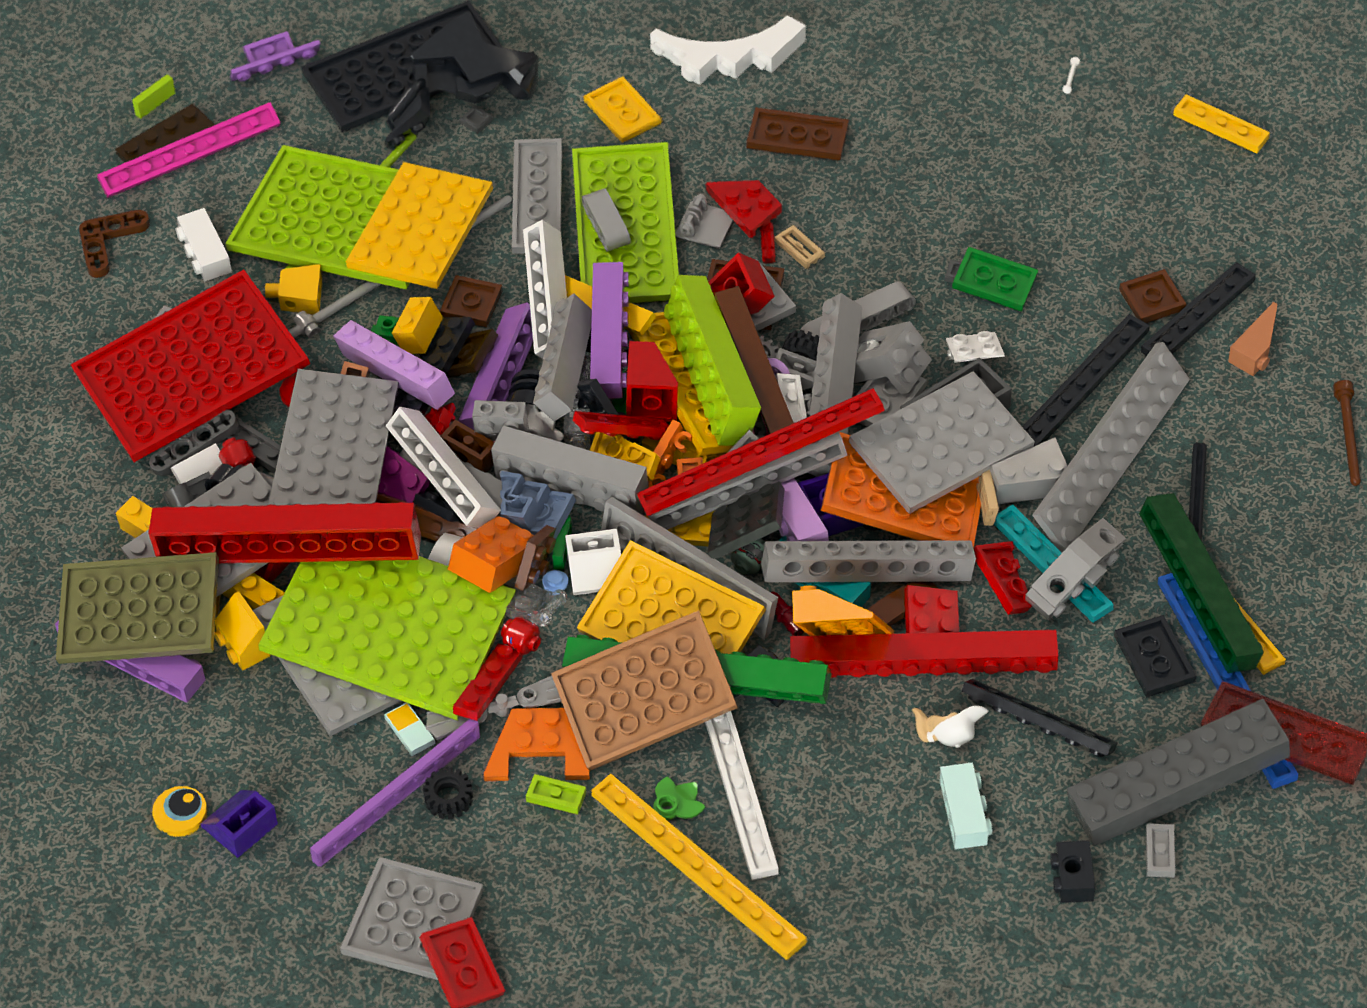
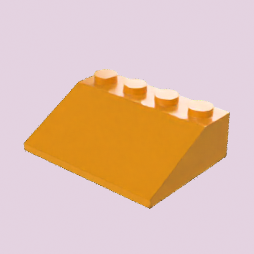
(826, 614)

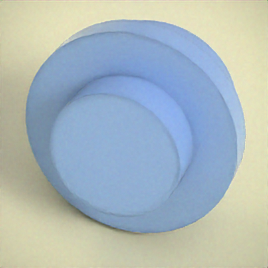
(555, 580)

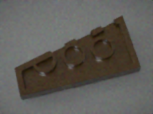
(174, 128)

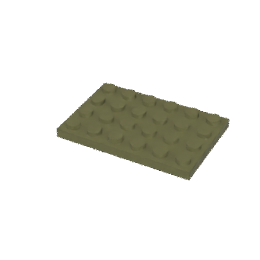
(137, 608)

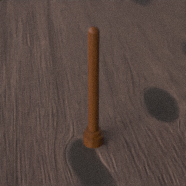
(1343, 393)

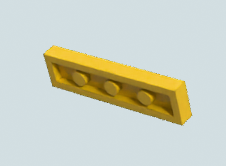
(1221, 123)

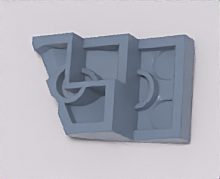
(533, 503)

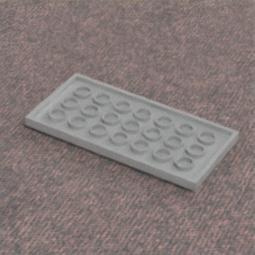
(333, 439)

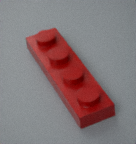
(620, 424)
(487, 682)

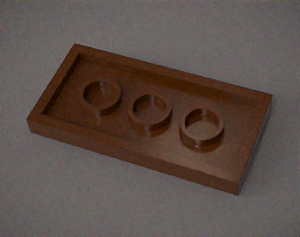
(797, 133)

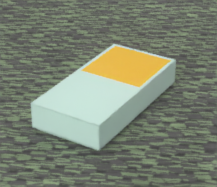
(409, 729)

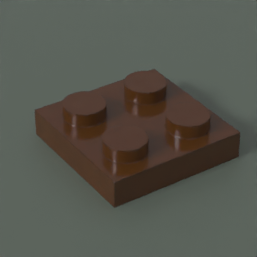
(1152, 296)
(471, 299)
(535, 557)

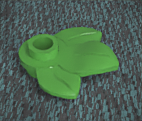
(680, 799)

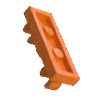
(667, 446)

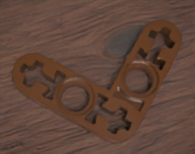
(97, 237)

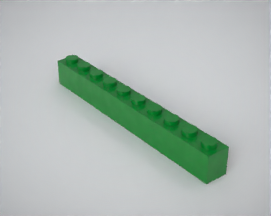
(745, 674)

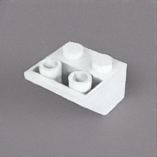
(591, 559)

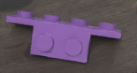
(272, 52)

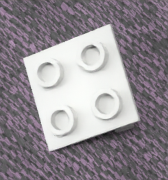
(971, 347)

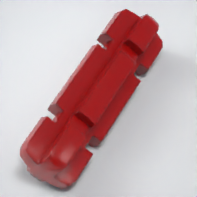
(768, 244)

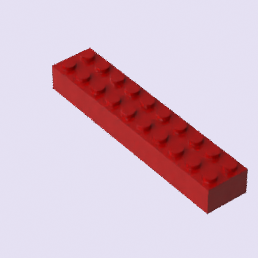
(289, 532)

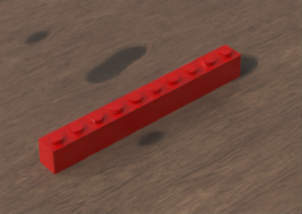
(930, 652)

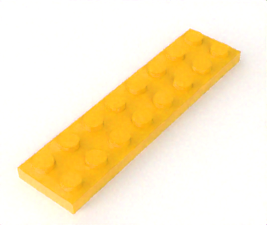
(688, 406)

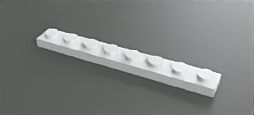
(742, 797)

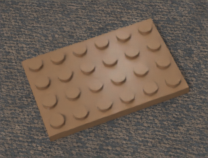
(644, 690)

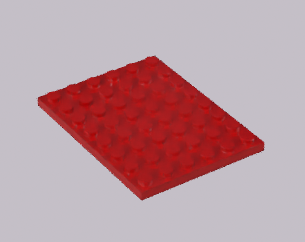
(189, 365)

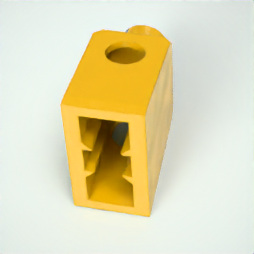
(298, 289)

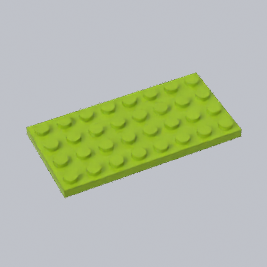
(642, 192)

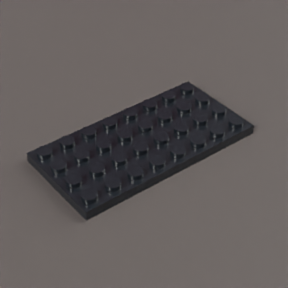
(373, 75)

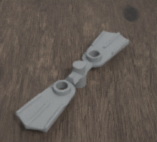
(543, 693)

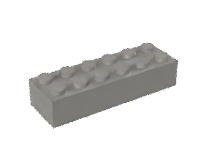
(569, 469)

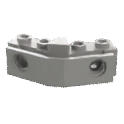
(1079, 563)

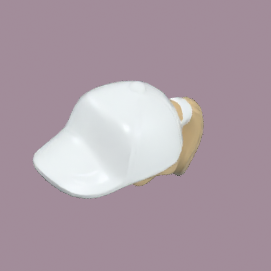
(950, 729)

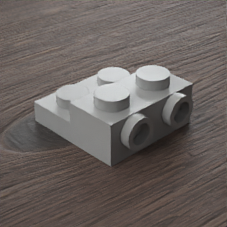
(492, 415)

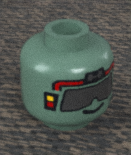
(748, 558)

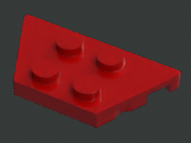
(746, 203)

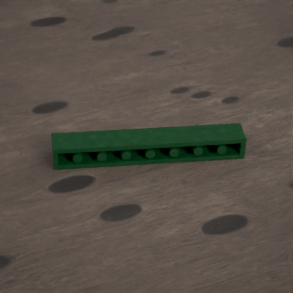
(1201, 583)

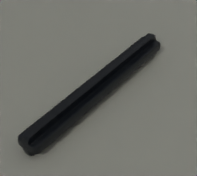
(1197, 486)

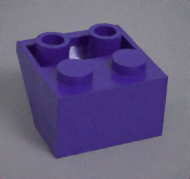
(241, 821)

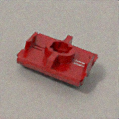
(441, 418)

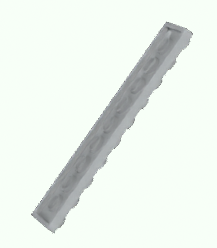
(1111, 447)

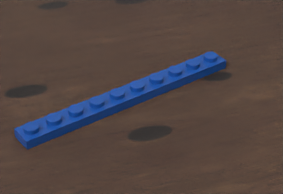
(1276, 774)

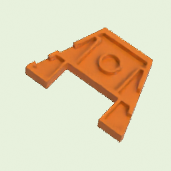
(536, 734)

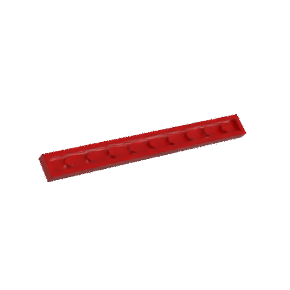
(760, 452)

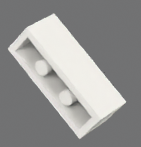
(203, 245)

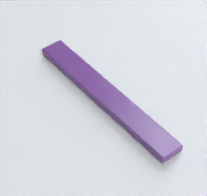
(394, 792)

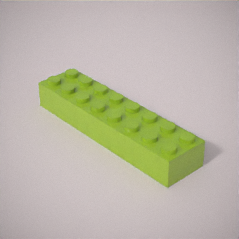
(711, 359)

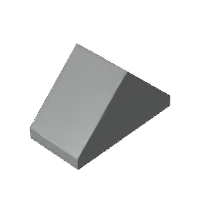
(798, 366)

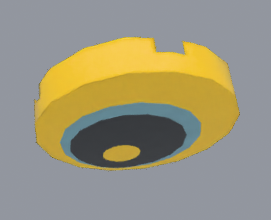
(179, 811)

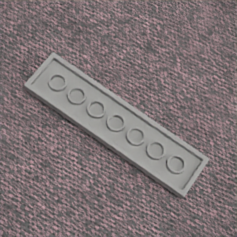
(652, 536)

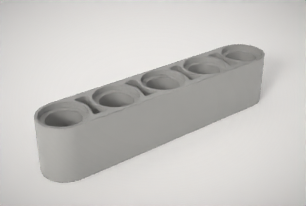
(876, 307)

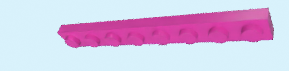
(188, 150)

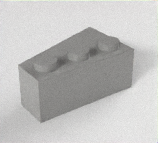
(1028, 473)

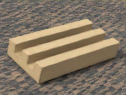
(783, 238)
(988, 498)

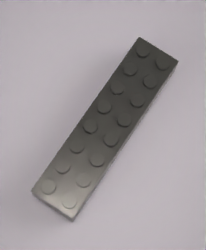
(1178, 772)

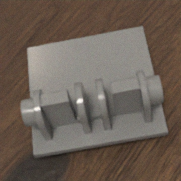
(704, 223)

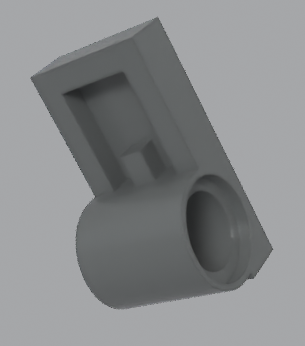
(186, 492)

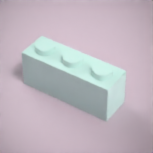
(965, 805)

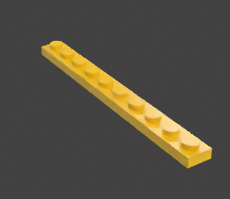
(699, 867)

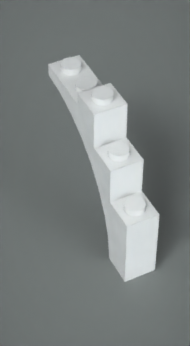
(731, 57)

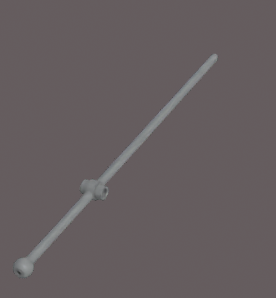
(308, 323)

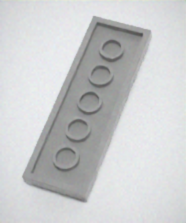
(536, 186)

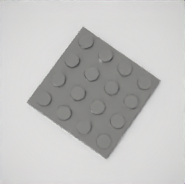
(400, 907)

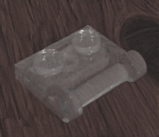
(529, 602)

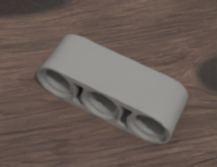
(606, 219)

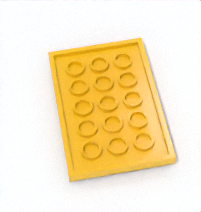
(419, 225)
(653, 591)

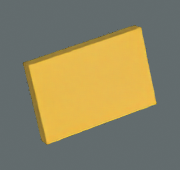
(622, 109)

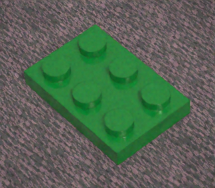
(995, 279)

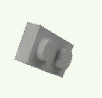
(1160, 850)

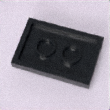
(1155, 656)

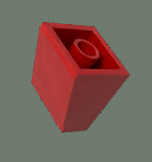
(650, 383)

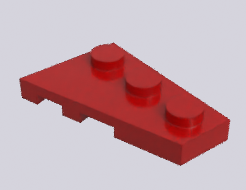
(1002, 574)

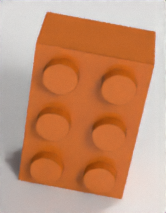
(490, 554)

